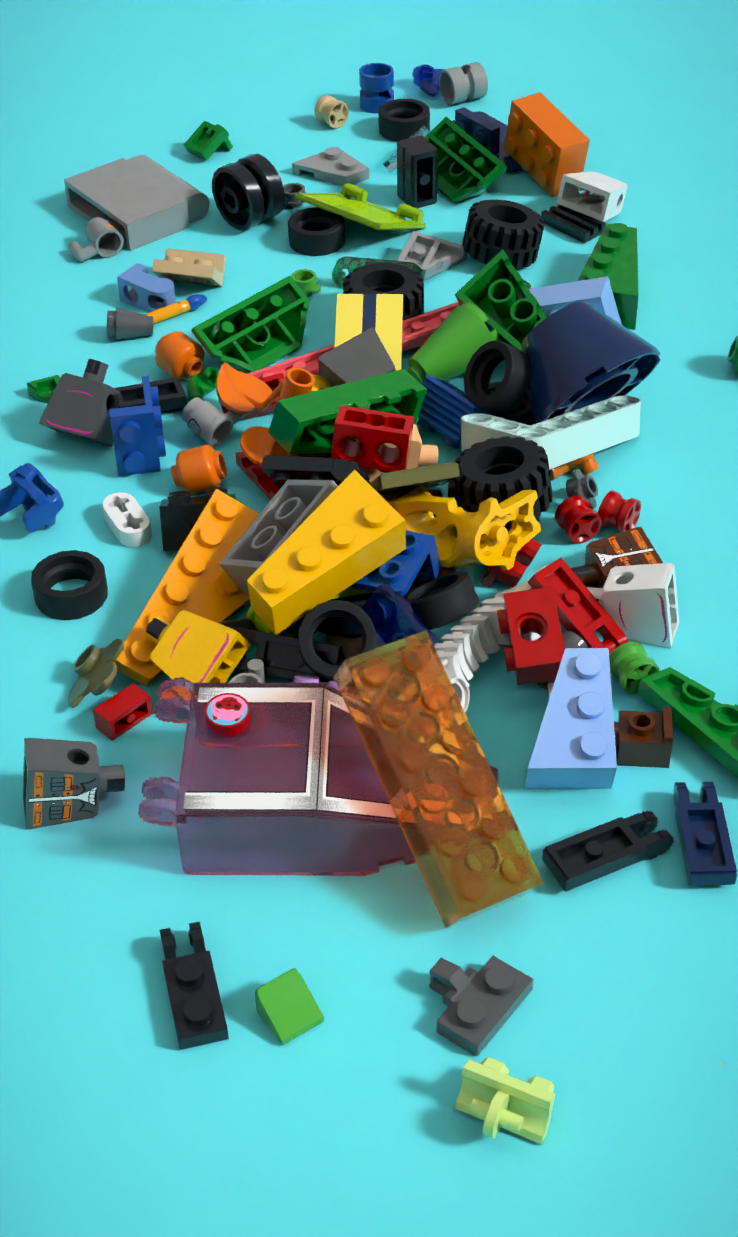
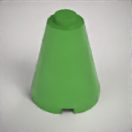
(452, 344)

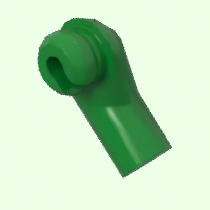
(202, 383)

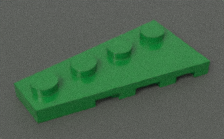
(696, 713)

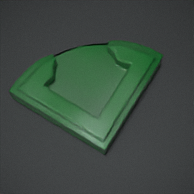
(43, 388)

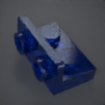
(393, 615)

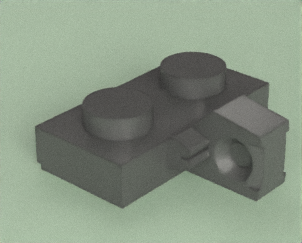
(477, 1001)

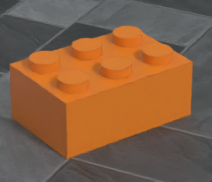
(544, 141)

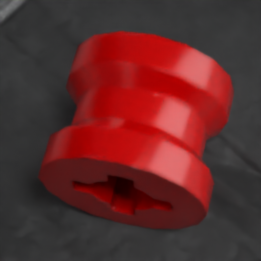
(619, 512)
(578, 519)

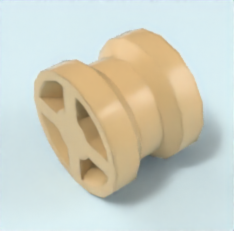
(331, 111)

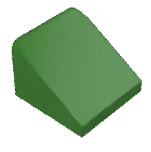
(287, 1006)

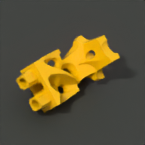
(480, 533)

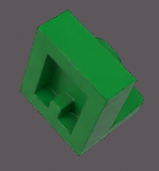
(207, 140)

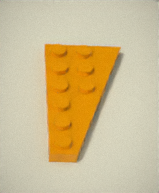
(192, 582)

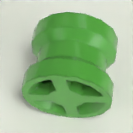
(630, 664)

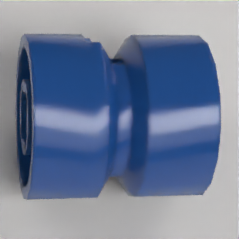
(376, 86)

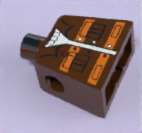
(620, 549)

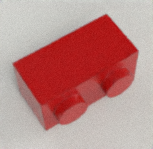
(122, 711)

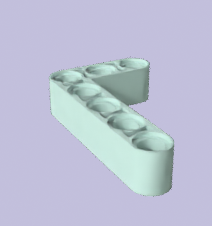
(567, 435)

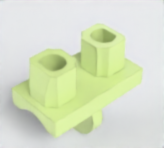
(506, 1101)

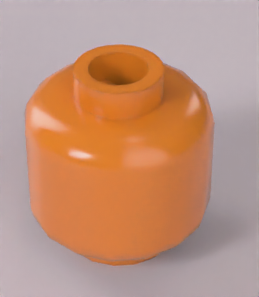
(179, 355)
(199, 469)

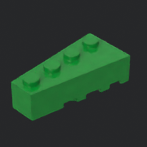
(307, 420)

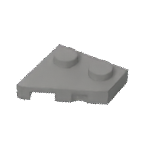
(333, 166)
(432, 254)

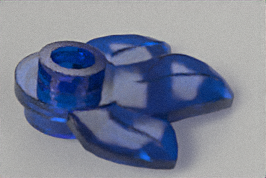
(427, 79)

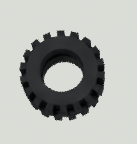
(504, 226)
(389, 279)
(501, 470)

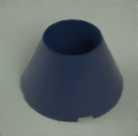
(582, 360)

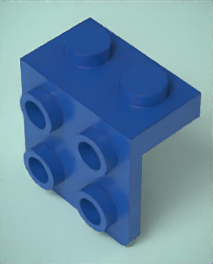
(139, 434)
(417, 559)

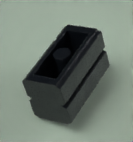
(417, 171)

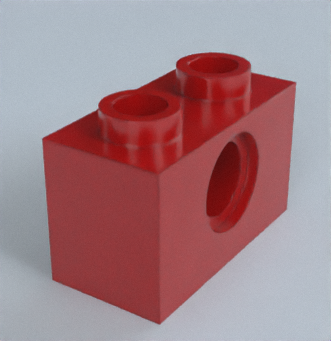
(536, 613)

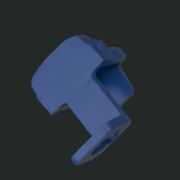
(33, 492)

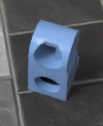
(147, 290)

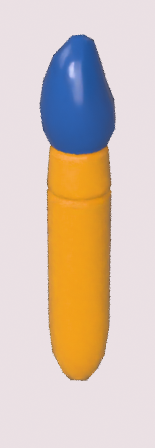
(191, 303)

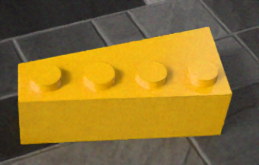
(327, 553)

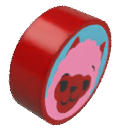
(227, 715)

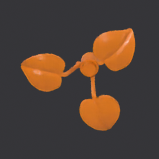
(246, 393)

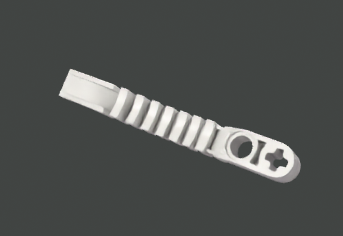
(472, 641)

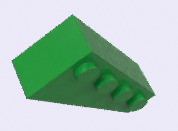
(617, 258)
(503, 299)

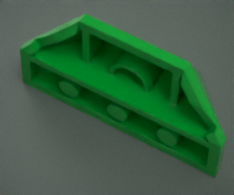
(463, 163)
(257, 328)

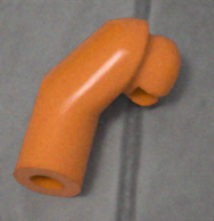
(586, 465)

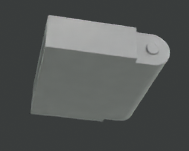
(137, 199)

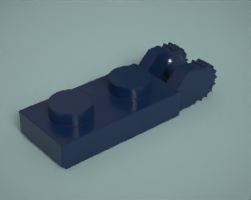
(704, 837)

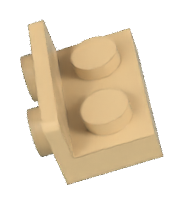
(191, 267)

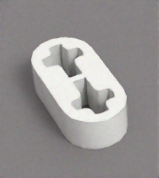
(122, 521)

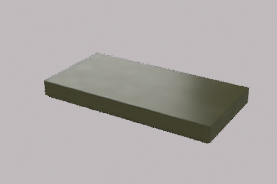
(412, 478)

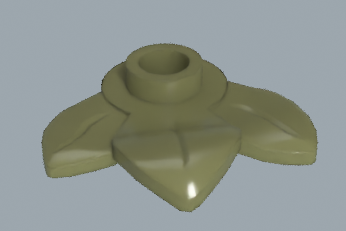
(95, 671)

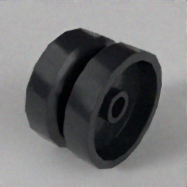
(248, 191)

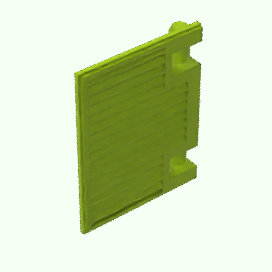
(364, 211)

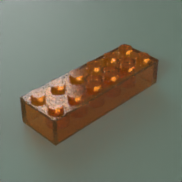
(436, 778)

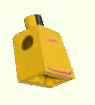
(195, 648)

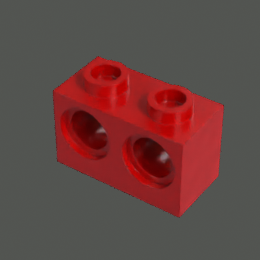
(372, 430)

